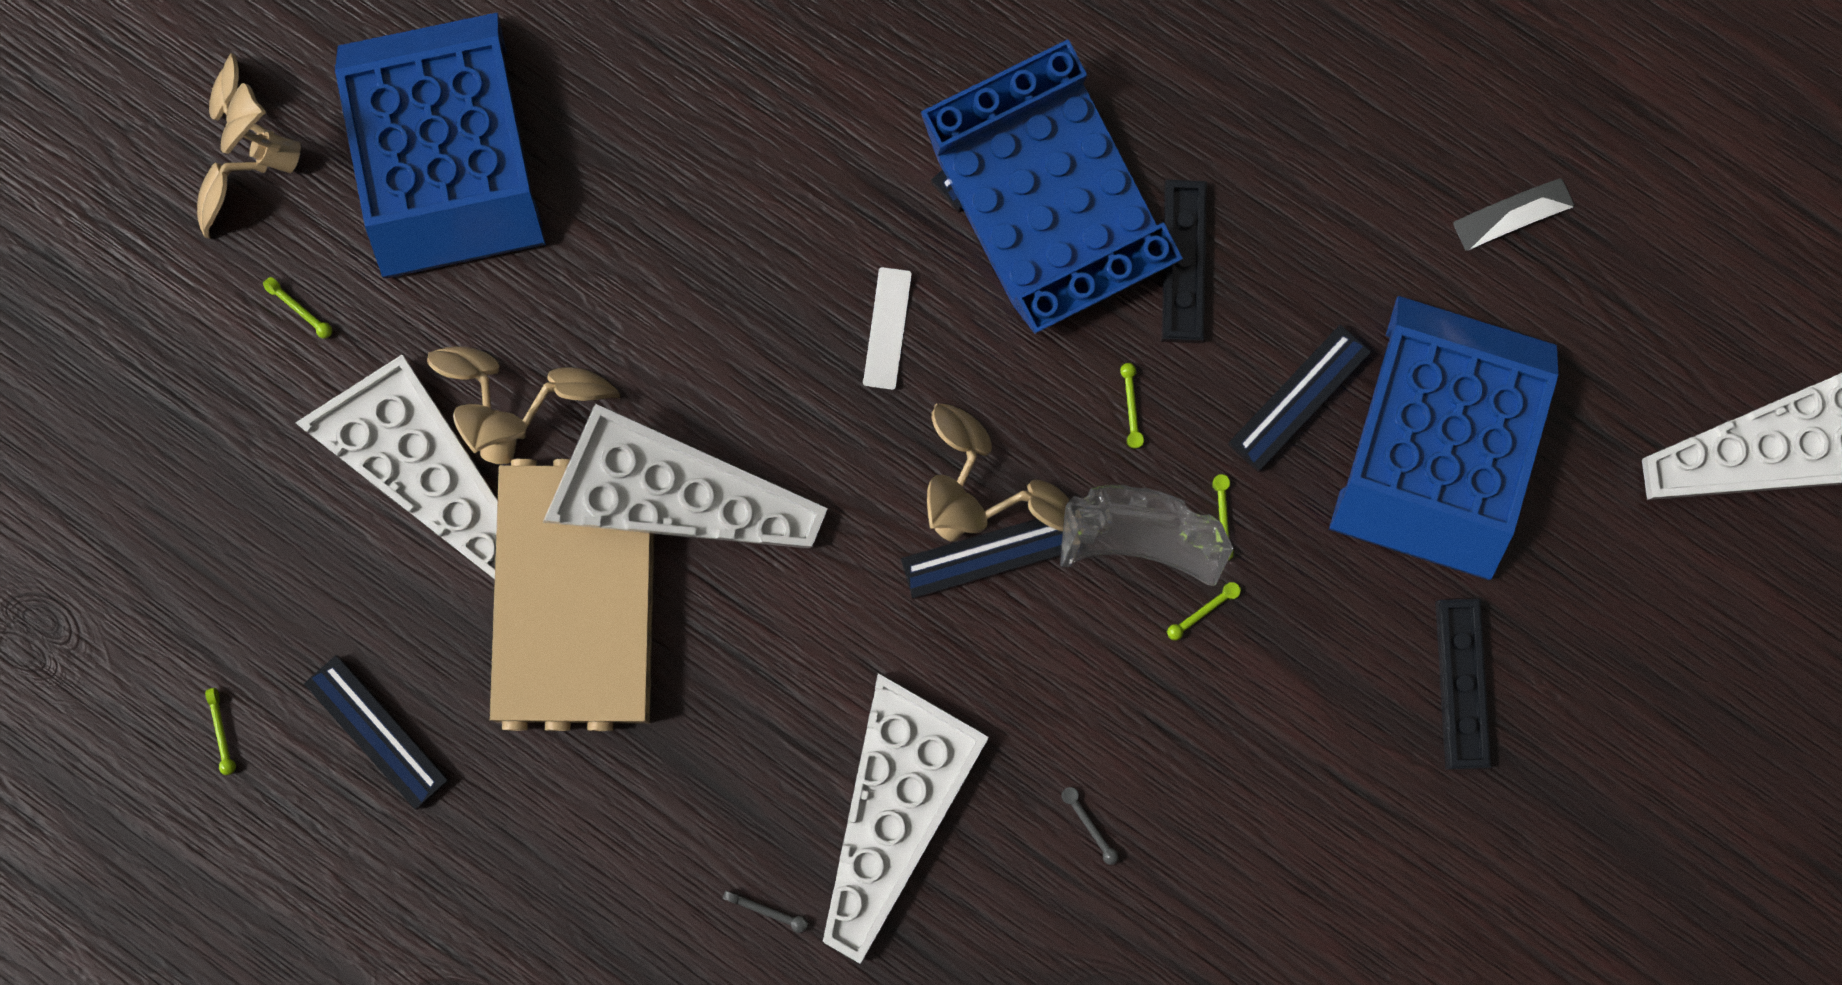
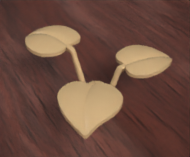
(242, 115)
(495, 431)
(955, 511)

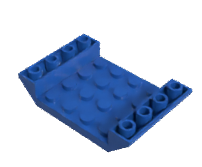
(437, 146)
(1047, 188)
(1448, 439)

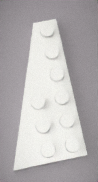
(1771, 448)
(409, 451)
(654, 484)
(903, 787)

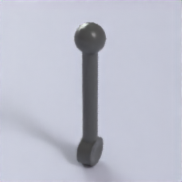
(1070, 796)
(798, 924)

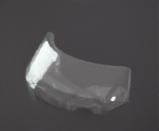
(1144, 526)

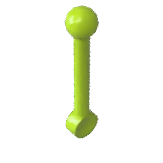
(323, 329)
(1135, 438)
(1221, 484)
(1230, 591)
(227, 765)

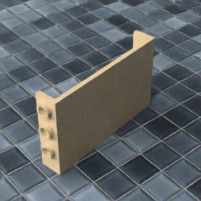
(567, 613)

